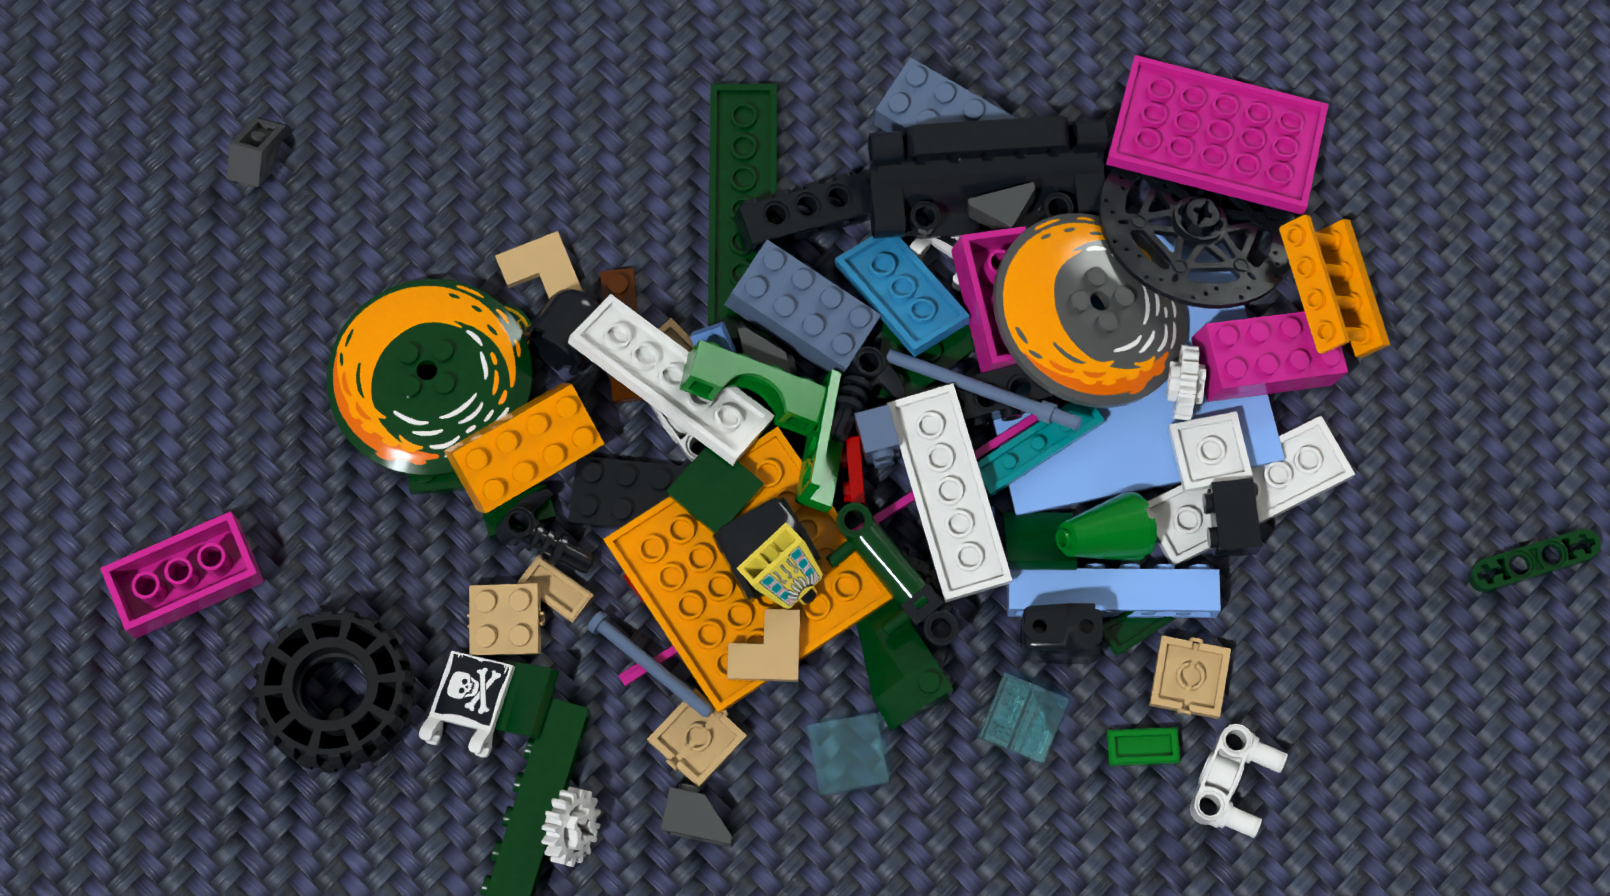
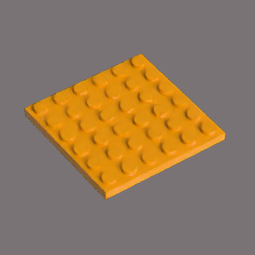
(697, 599)

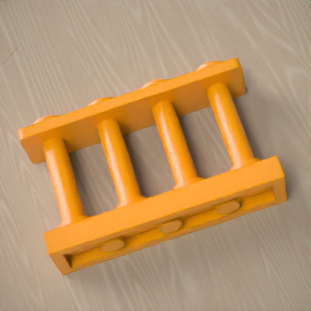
(1350, 283)

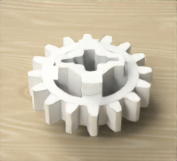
(1186, 382)
(571, 826)

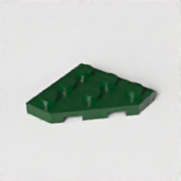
(944, 354)

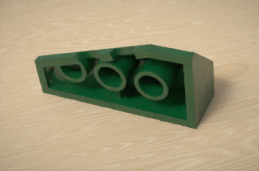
(900, 669)

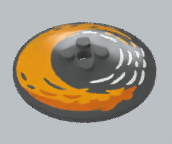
(1058, 334)

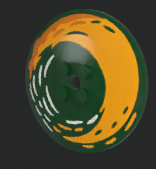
(411, 420)

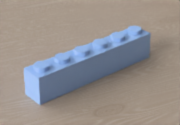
(1146, 591)

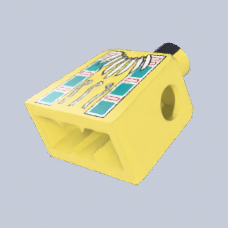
(783, 569)

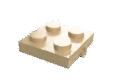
(505, 619)
(1190, 677)
(695, 742)

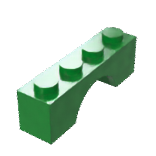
(792, 399)

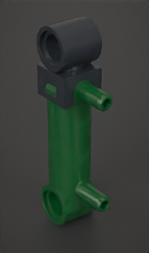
(897, 575)

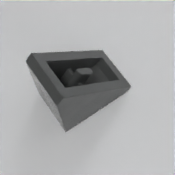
(1002, 208)

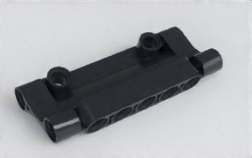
(945, 164)

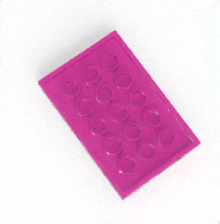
(1218, 135)

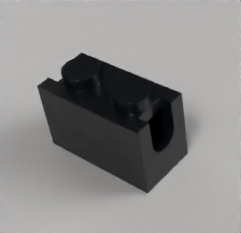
(1233, 518)

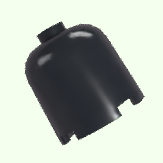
(556, 323)

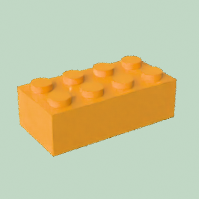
(524, 447)

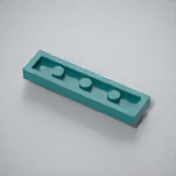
(1034, 448)

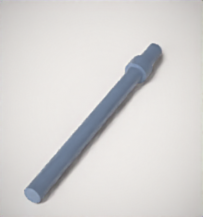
(1045, 411)

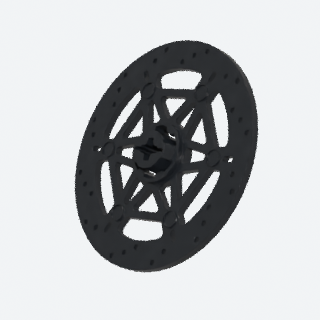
(1252, 281)

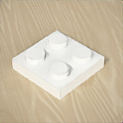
(1209, 451)

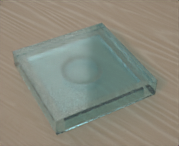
(847, 754)

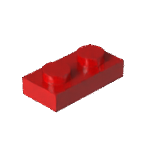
(852, 460)

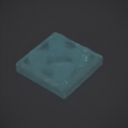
(1023, 718)

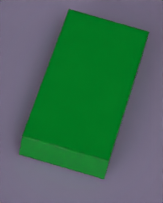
(1142, 747)

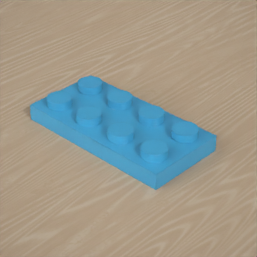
(903, 292)

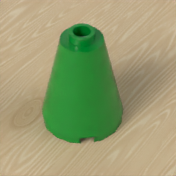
(1110, 530)

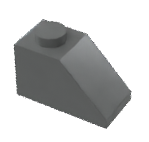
(254, 152)
(764, 349)
(693, 817)

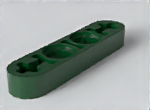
(1533, 557)

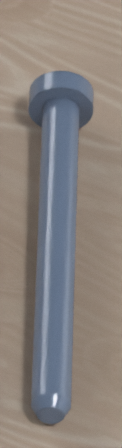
(601, 624)

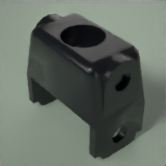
(749, 531)
(1061, 633)

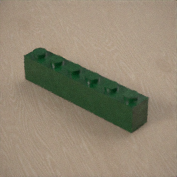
(548, 770)

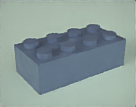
(929, 98)
(802, 309)

